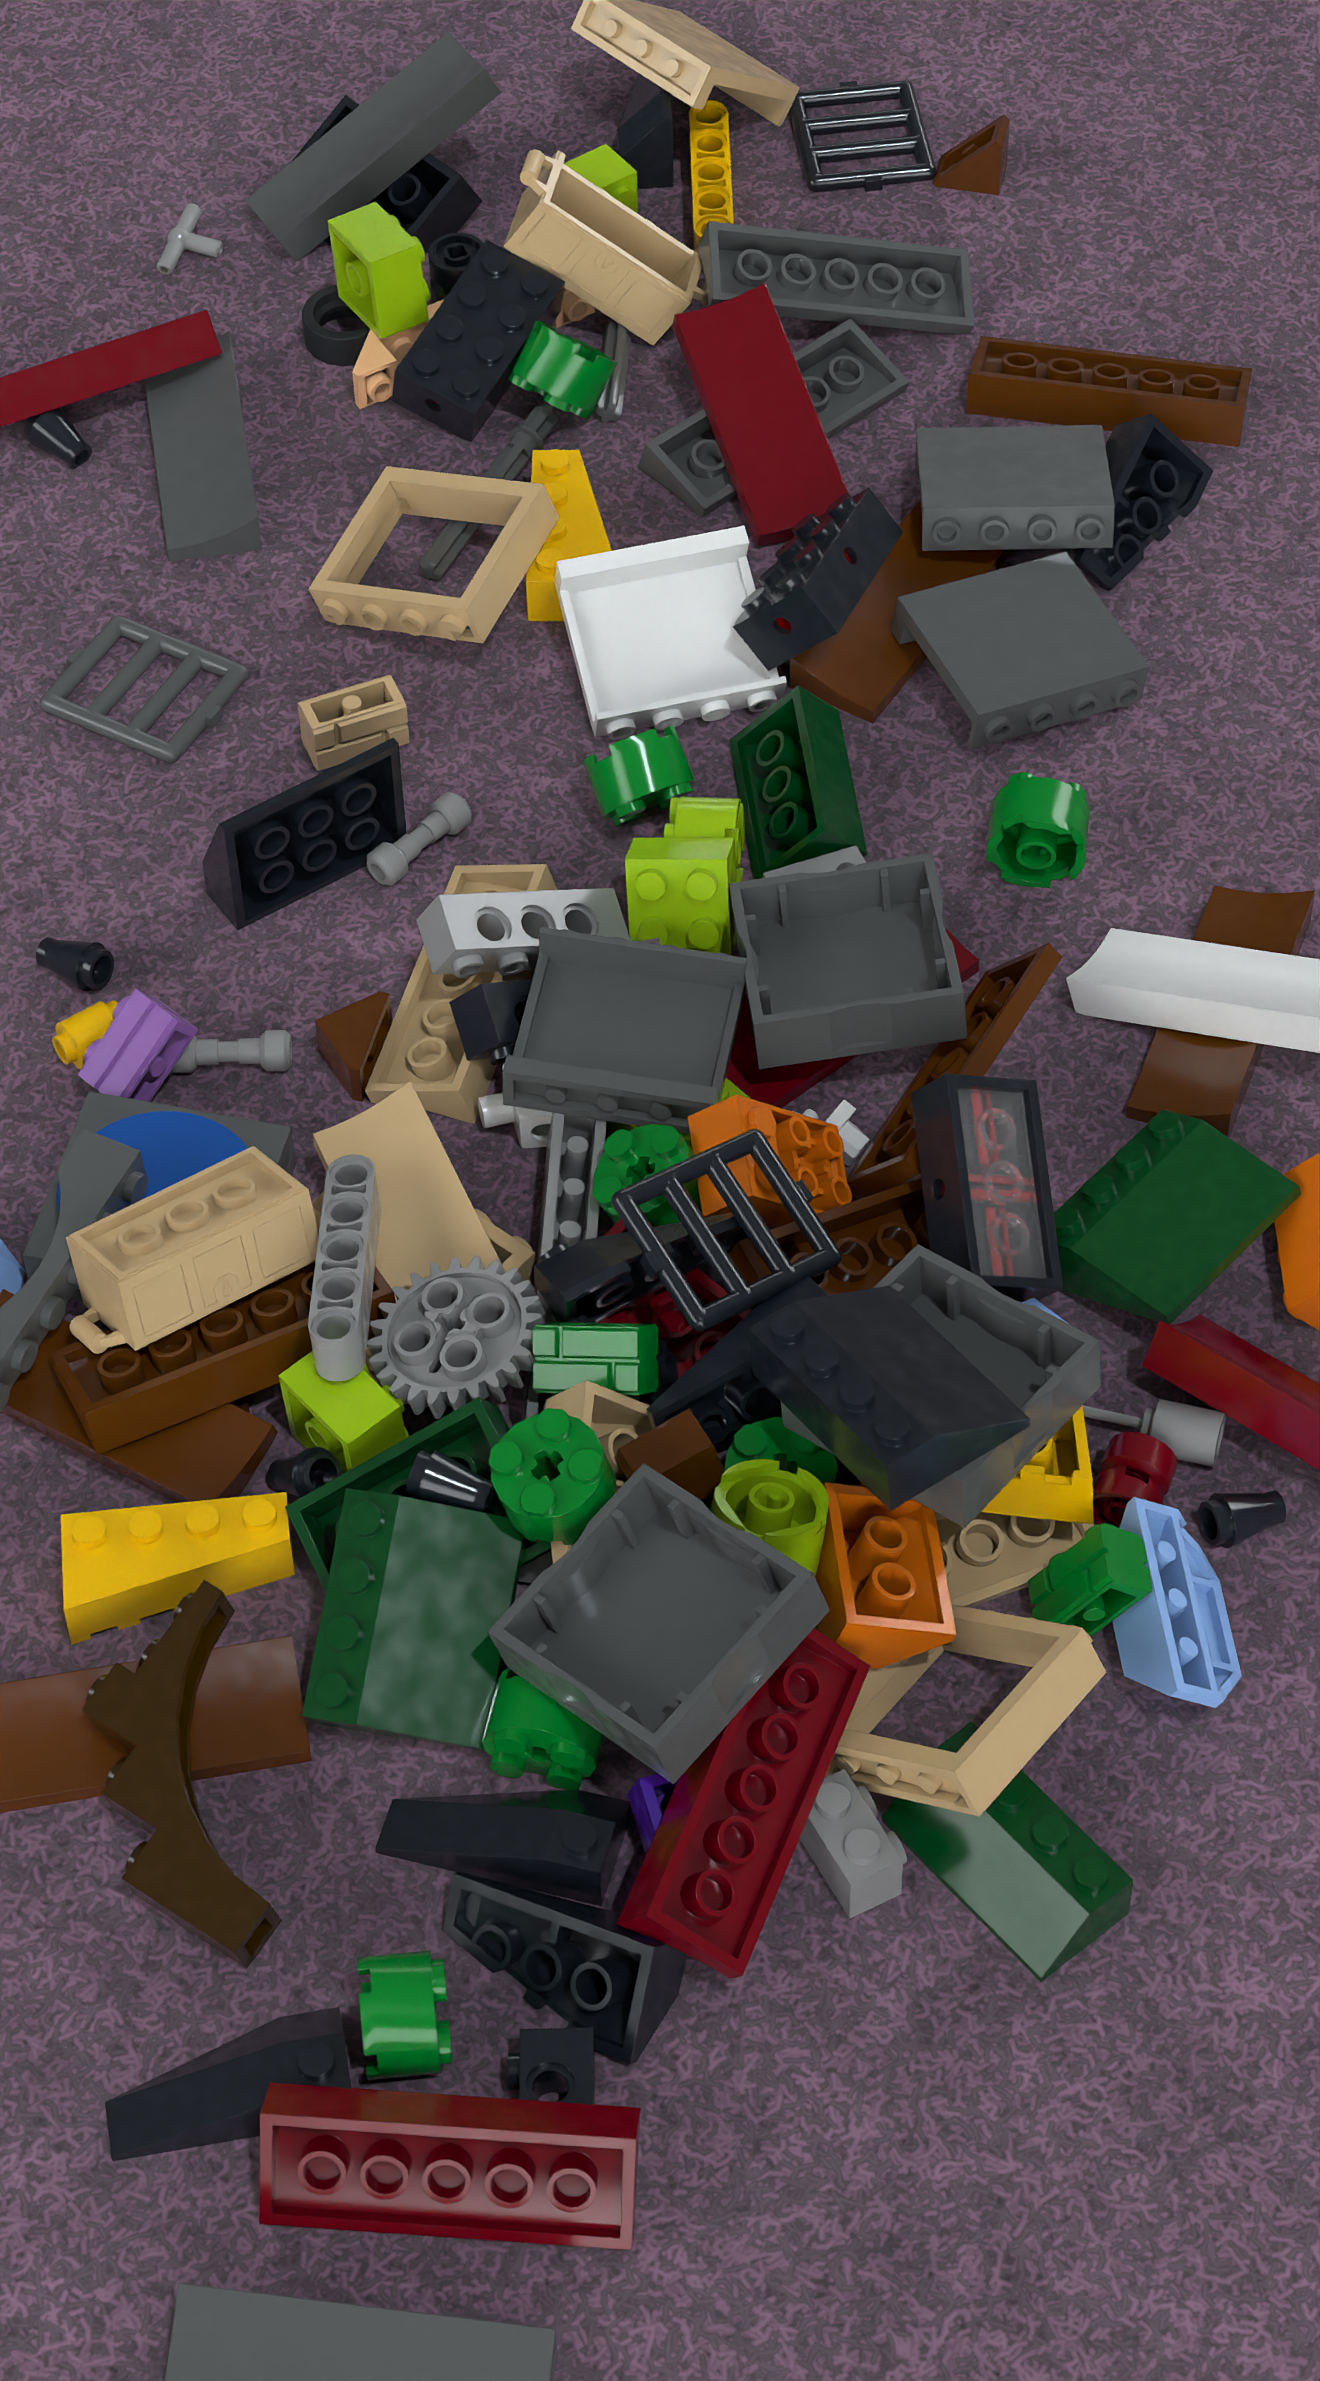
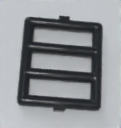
(870, 179)
(740, 1295)

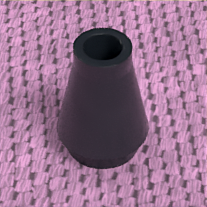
(58, 436)
(78, 962)
(304, 1471)
(448, 1482)
(1237, 1516)

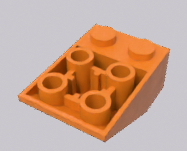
(804, 1145)

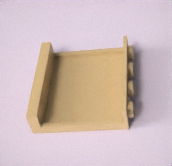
(683, 56)

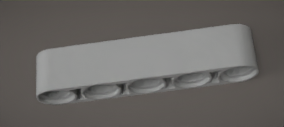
(345, 1268)

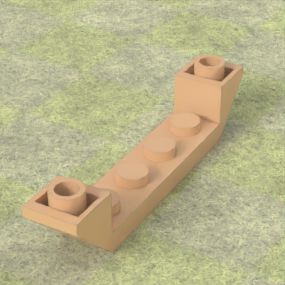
(380, 357)

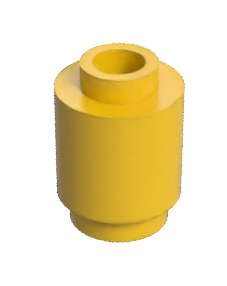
(81, 1030)

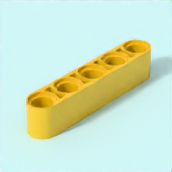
(710, 167)

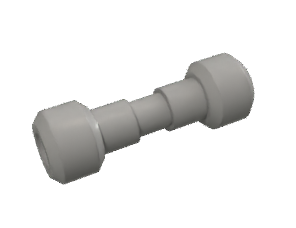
(447, 816)
(271, 1050)

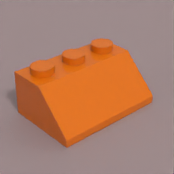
(1300, 1244)
(882, 1578)

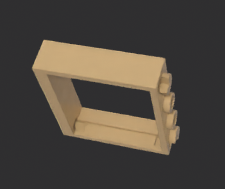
(517, 505)
(974, 1776)

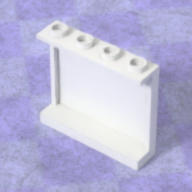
(659, 633)

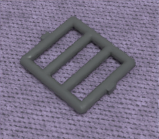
(134, 733)

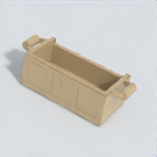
(602, 249)
(191, 1250)

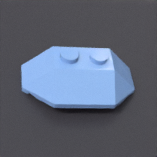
(1181, 1630)

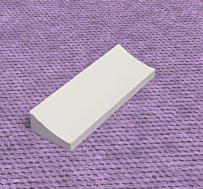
(1202, 989)

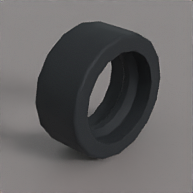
(328, 345)

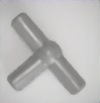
(182, 238)

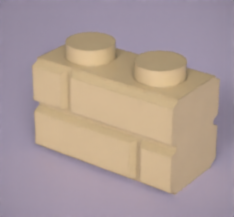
(352, 721)

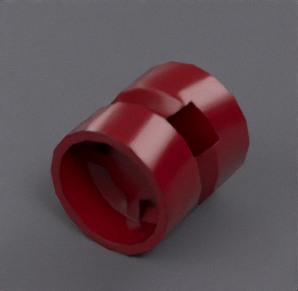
(1131, 1468)

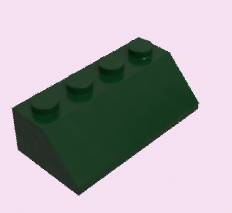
(796, 783)
(1019, 1869)

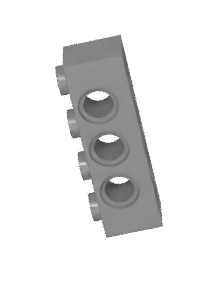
(502, 928)

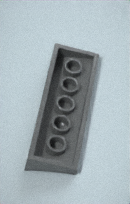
(373, 145)
(841, 277)
(845, 381)
(203, 459)
(288, 2338)

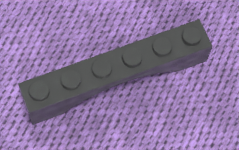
(94, 1183)

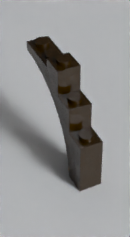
(154, 1785)

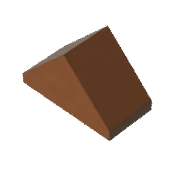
(978, 161)
(353, 1040)
(679, 1453)

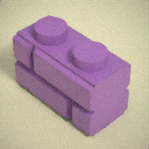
(137, 1048)

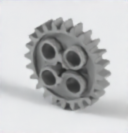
(456, 1336)

